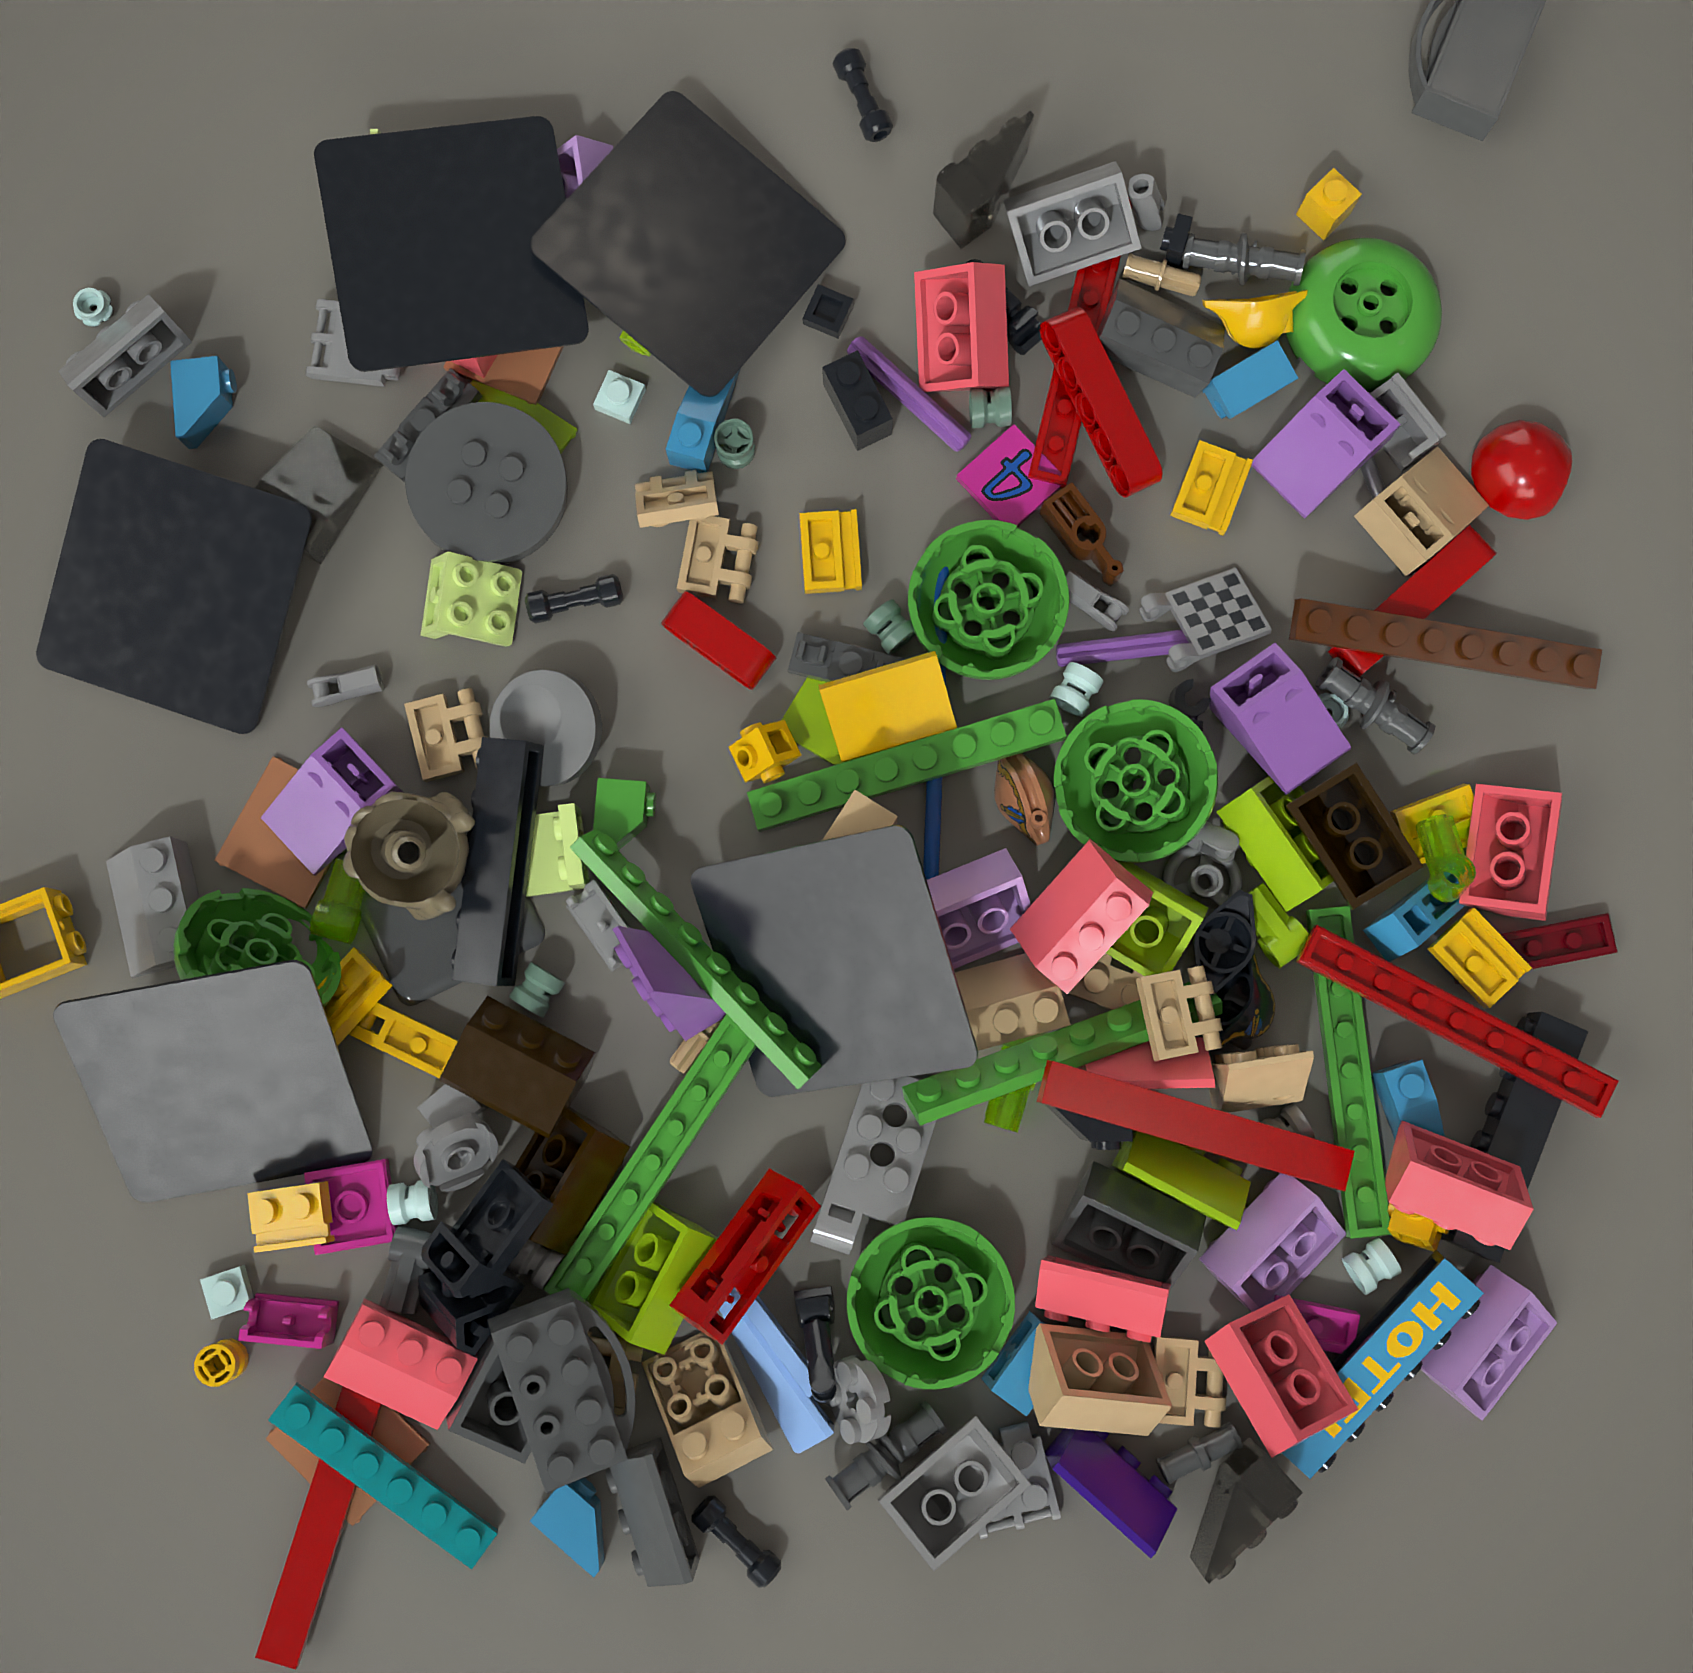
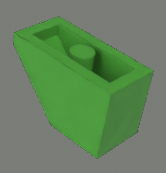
(623, 808)

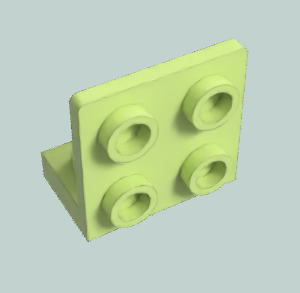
(471, 599)
(552, 862)

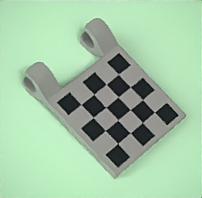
(1211, 614)

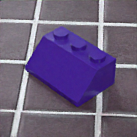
(1114, 1485)

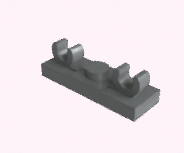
(446, 394)
(833, 660)

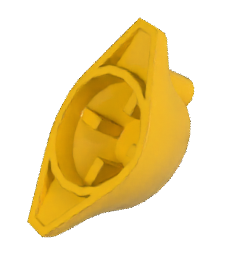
(1259, 319)

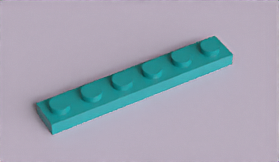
(383, 1475)

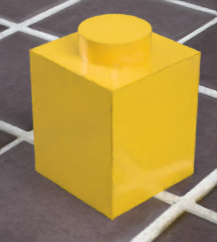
(1328, 204)

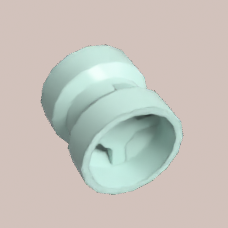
(1076, 689)
(411, 1202)
(1371, 1265)

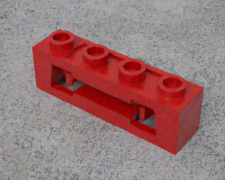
(745, 1255)

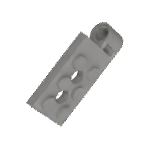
(859, 1184)

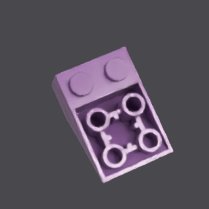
(1325, 443)
(1278, 718)
(323, 798)
(666, 984)

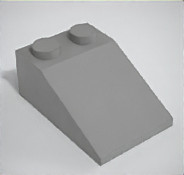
(954, 1493)

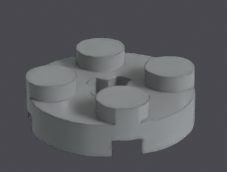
(463, 1135)
(860, 1400)

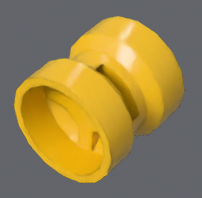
(231, 1362)

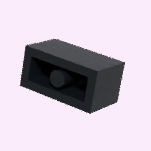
(857, 400)

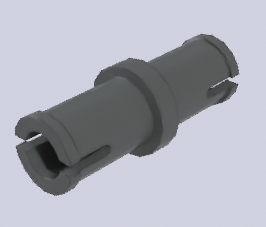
(1199, 1453)

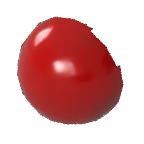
(1521, 469)

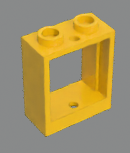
(69, 941)

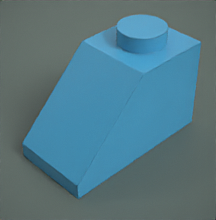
(200, 397)
(574, 1523)

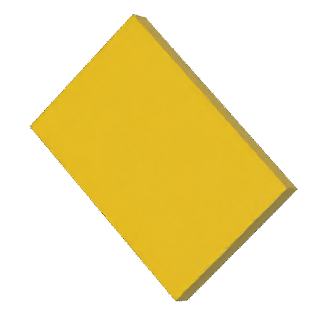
(888, 706)

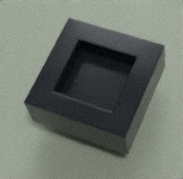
(1175, 240)
(828, 311)

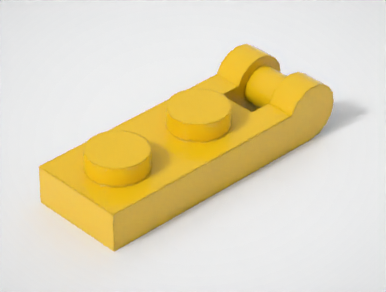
(406, 1039)

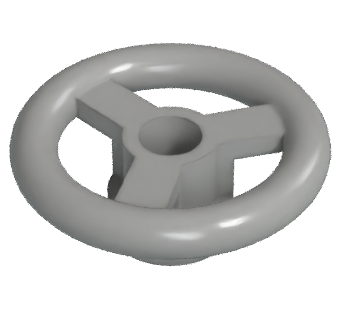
(1204, 869)

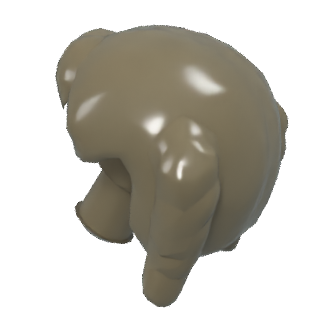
(410, 851)

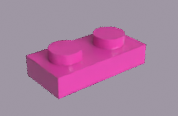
(1331, 1325)

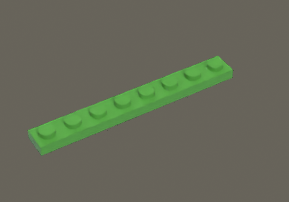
(907, 765)
(703, 964)
(1026, 1062)
(1351, 1089)
(653, 1161)

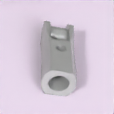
(1146, 201)
(1086, 595)
(350, 685)
(1216, 843)

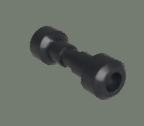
(850, 67)
(542, 605)
(761, 1565)

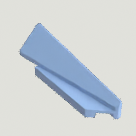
(780, 1374)

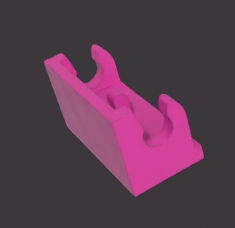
(290, 1321)

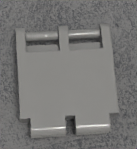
(336, 362)
(1030, 1458)

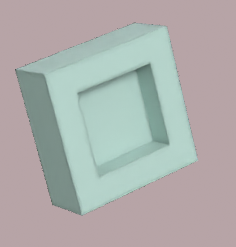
(619, 396)
(227, 1291)

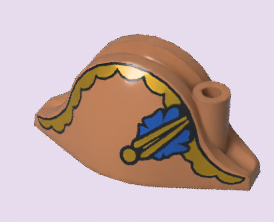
(1025, 797)

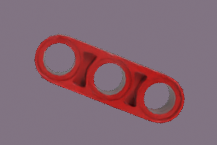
(718, 640)

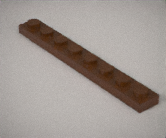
(1444, 644)

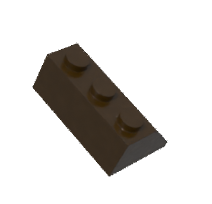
(1354, 836)
(517, 1066)
(572, 1173)

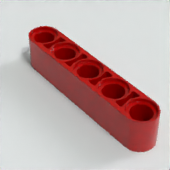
(1101, 401)
(1427, 589)

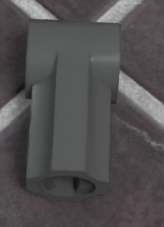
(402, 1282)

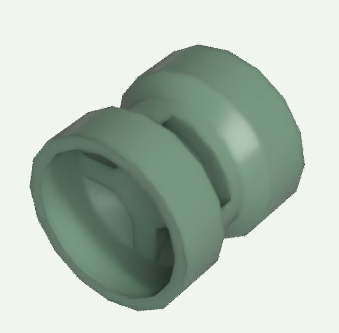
(990, 407)
(734, 434)
(890, 626)
(536, 989)

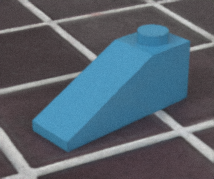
(693, 431)
(1411, 921)
(1408, 1096)

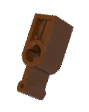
(1071, 514)

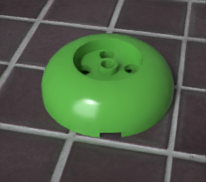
(1366, 351)
(974, 556)
(1096, 756)
(245, 932)
(946, 1350)

